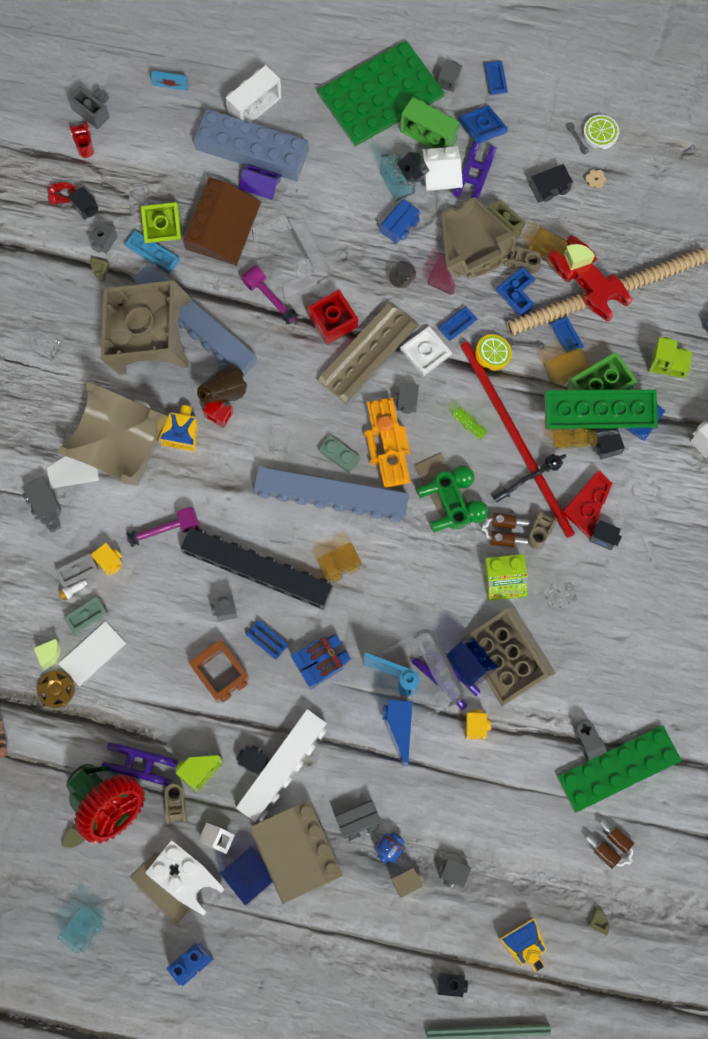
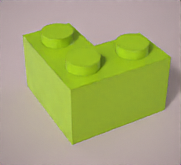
(669, 359)

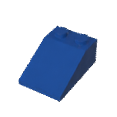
(398, 722)

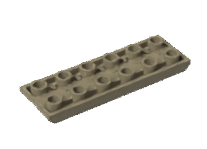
(367, 352)

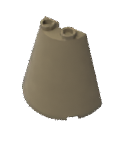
(475, 240)

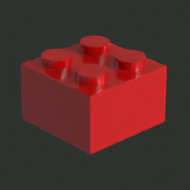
(333, 317)

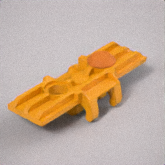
(394, 440)

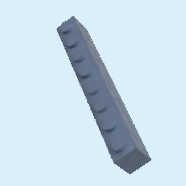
(205, 329)
(331, 493)

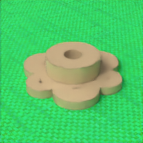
(599, 176)

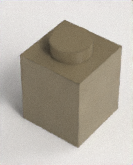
(407, 882)

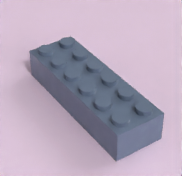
(251, 144)

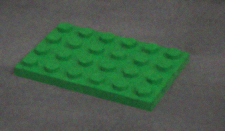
(378, 92)

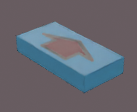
(170, 80)

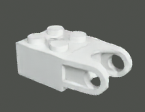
(188, 882)

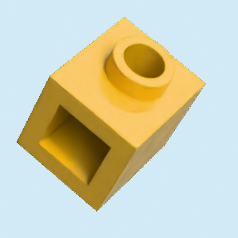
(107, 559)
(477, 725)

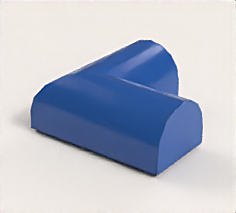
(512, 291)

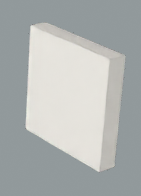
(426, 351)

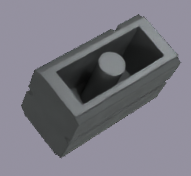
(358, 820)

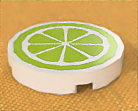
(601, 131)

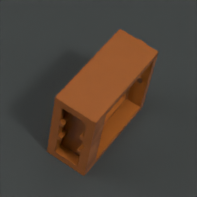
(207, 656)

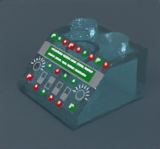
(394, 177)

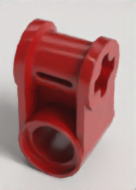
(82, 137)

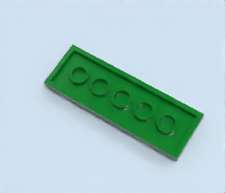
(600, 409)
(619, 769)

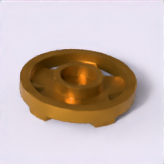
(55, 689)

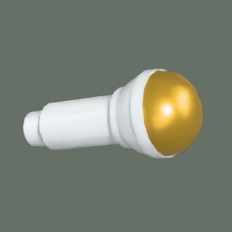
(67, 592)

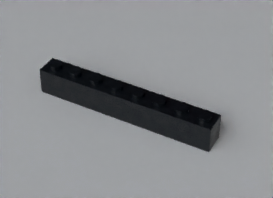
(257, 568)

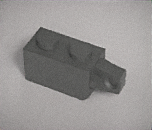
(43, 503)

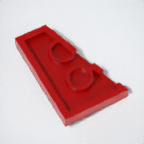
(587, 503)

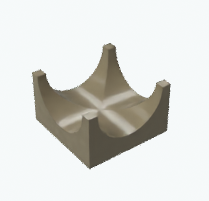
(142, 324)
(115, 435)

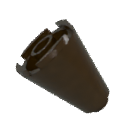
(223, 385)

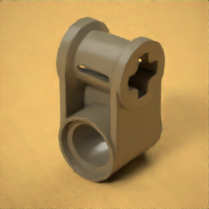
(522, 259)
(542, 526)
(175, 805)

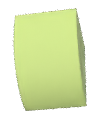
(578, 256)
(48, 653)

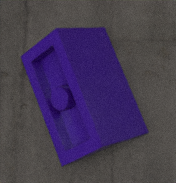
(259, 181)

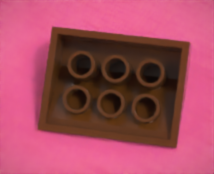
(221, 222)

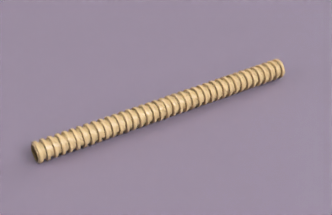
(631, 283)

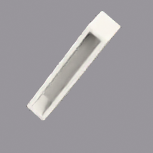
(281, 766)

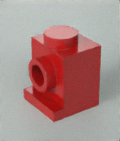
(218, 413)

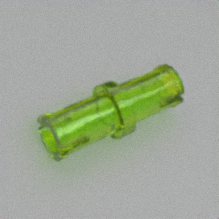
(469, 423)

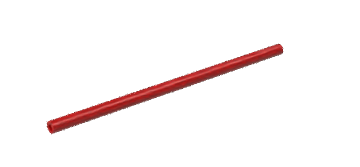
(517, 439)

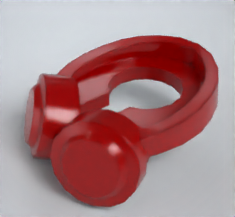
(53, 198)

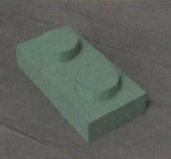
(339, 454)
(85, 615)

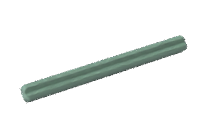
(489, 1031)

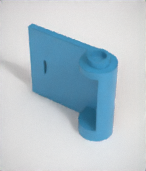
(407, 677)

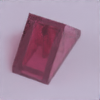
(441, 277)

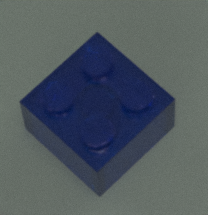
(471, 662)
(247, 876)

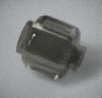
(402, 274)

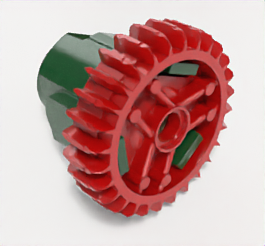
(103, 802)

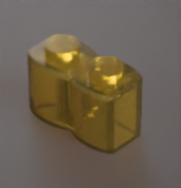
(577, 438)
(339, 562)

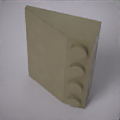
(514, 652)
(295, 852)

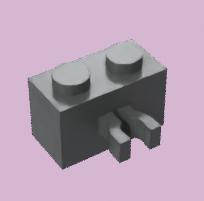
(90, 106)

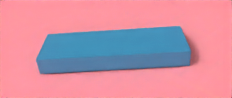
(152, 252)

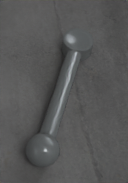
(570, 127)
(540, 345)

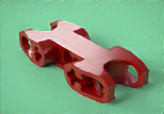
(597, 286)

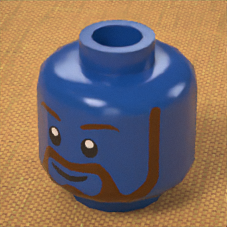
(390, 847)

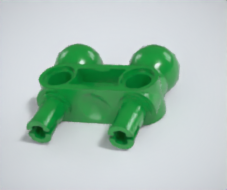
(452, 501)

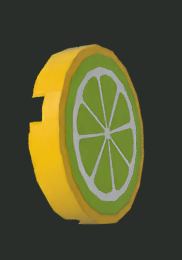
(493, 352)

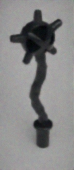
(552, 462)

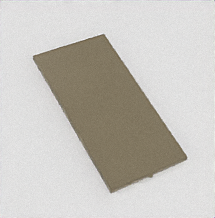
(431, 468)
(166, 902)

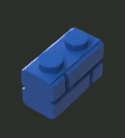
(399, 221)

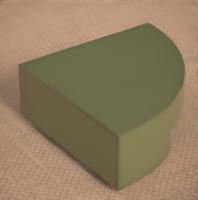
(99, 268)
(72, 839)
(599, 922)

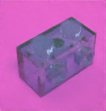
(81, 929)

